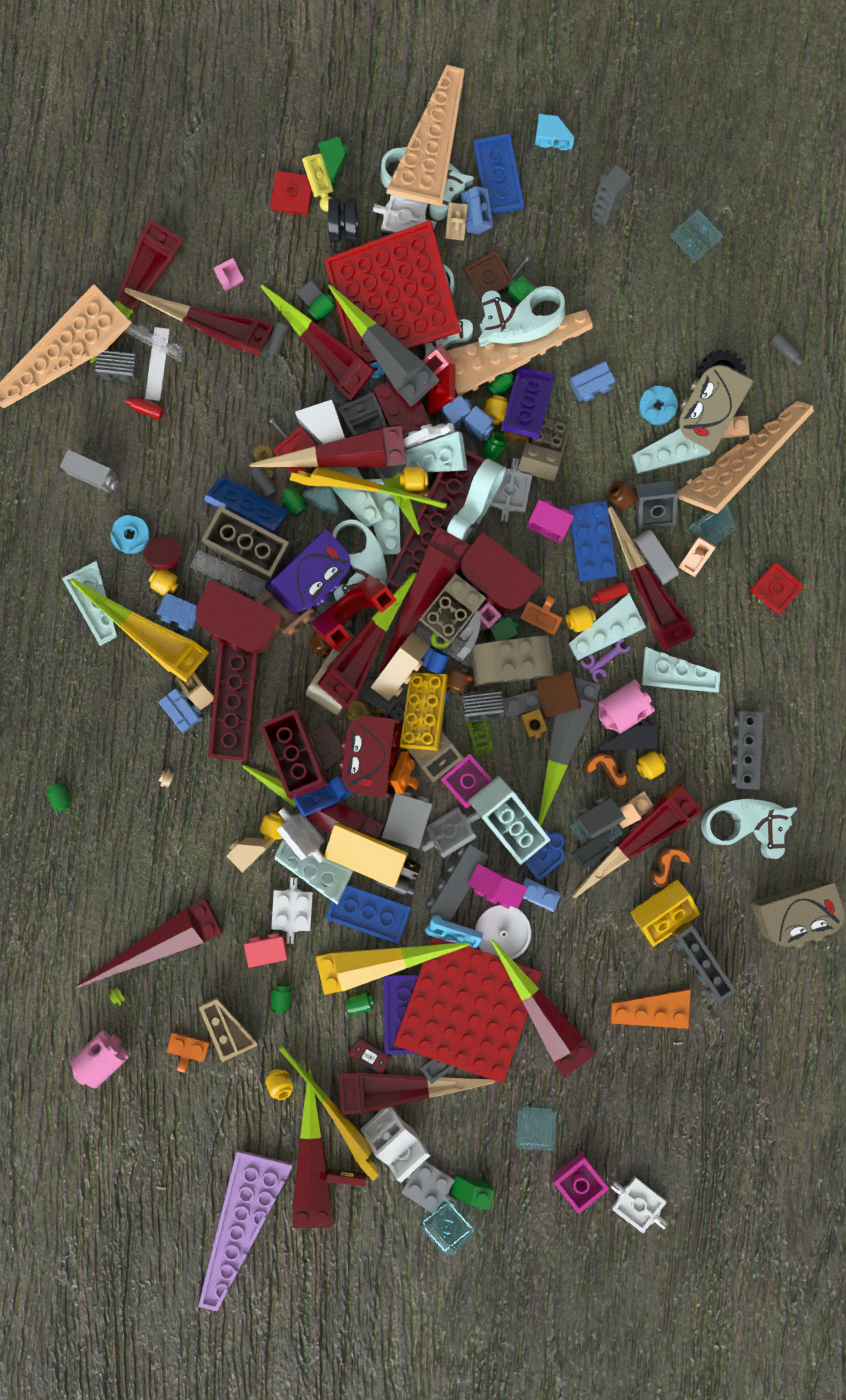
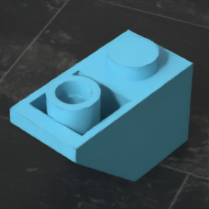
(553, 133)

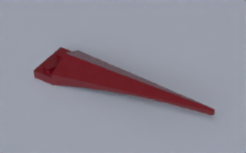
(437, 567)
(183, 931)

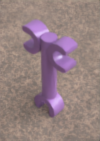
(594, 667)

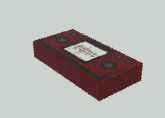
(370, 1055)
(346, 1177)

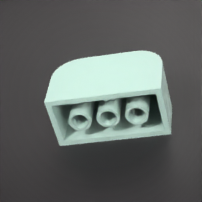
(509, 819)

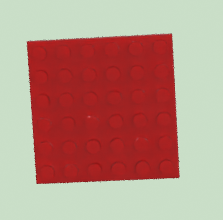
(398, 286)
(465, 1012)

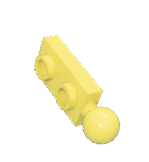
(318, 178)

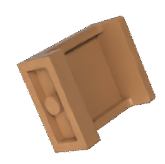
(292, 619)

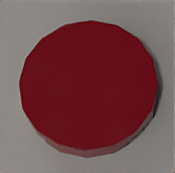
(163, 553)

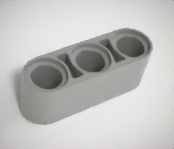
(655, 556)

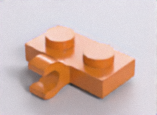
(542, 617)
(401, 776)
(187, 1048)

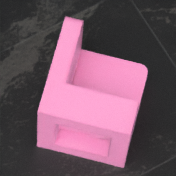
(228, 274)

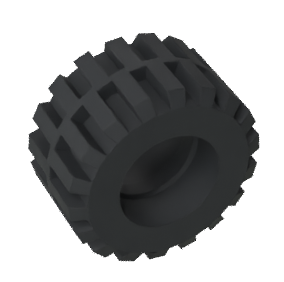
(720, 358)

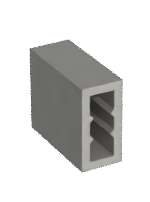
(90, 471)
(407, 819)

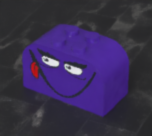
(311, 574)

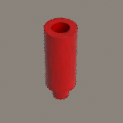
(145, 407)
(609, 593)

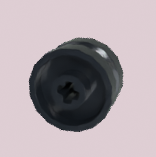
(342, 220)

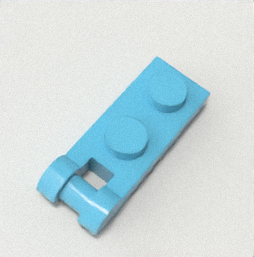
(453, 932)

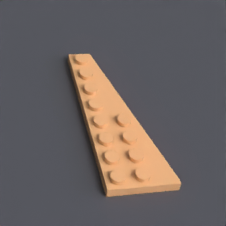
(427, 158)
(482, 364)
(737, 466)

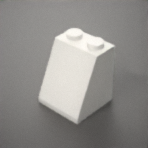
(321, 422)

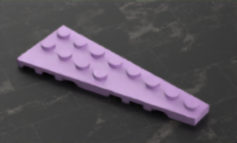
(248, 1199)

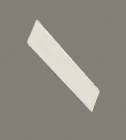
(156, 368)

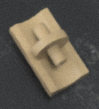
(456, 221)

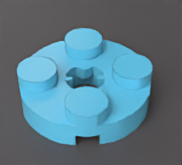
(666, 397)
(119, 534)

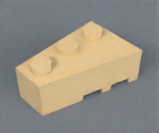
(400, 667)
(225, 1030)

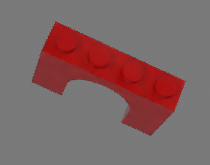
(366, 594)

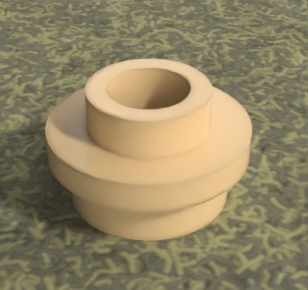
(166, 777)

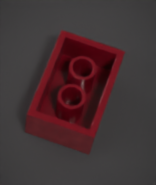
(398, 411)

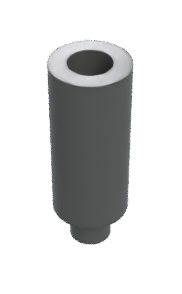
(276, 341)
(786, 349)
(263, 481)
(401, 887)

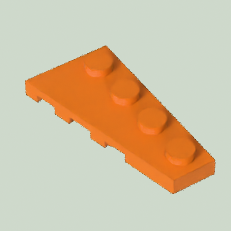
(654, 1010)

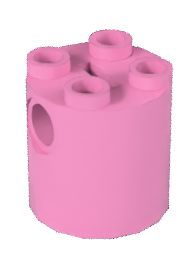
(625, 707)
(98, 1059)

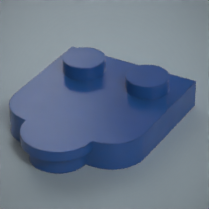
(547, 857)

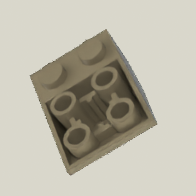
(543, 455)
(452, 608)
(437, 762)

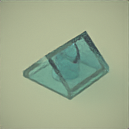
(323, 499)
(714, 526)
(447, 1230)

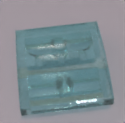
(696, 236)

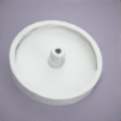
(506, 927)

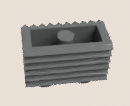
(117, 365)
(483, 706)

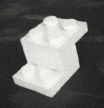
(395, 1143)

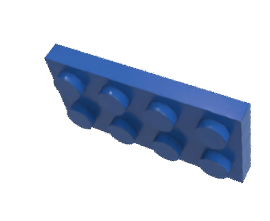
(499, 173)
(247, 504)
(592, 541)
(370, 914)

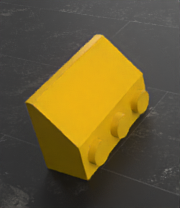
(665, 912)

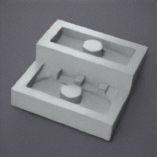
(470, 635)

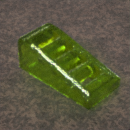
(482, 749)

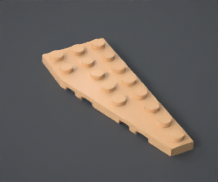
(77, 337)

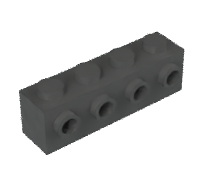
(610, 195)
(747, 750)
(454, 885)
(704, 962)

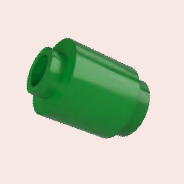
(321, 307)
(500, 384)
(494, 447)
(294, 501)
(59, 797)
(281, 999)
(360, 1003)

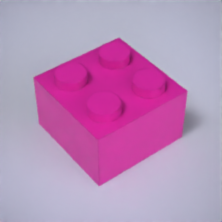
(550, 520)
(466, 779)
(497, 887)
(580, 1182)

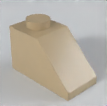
(196, 691)
(247, 851)

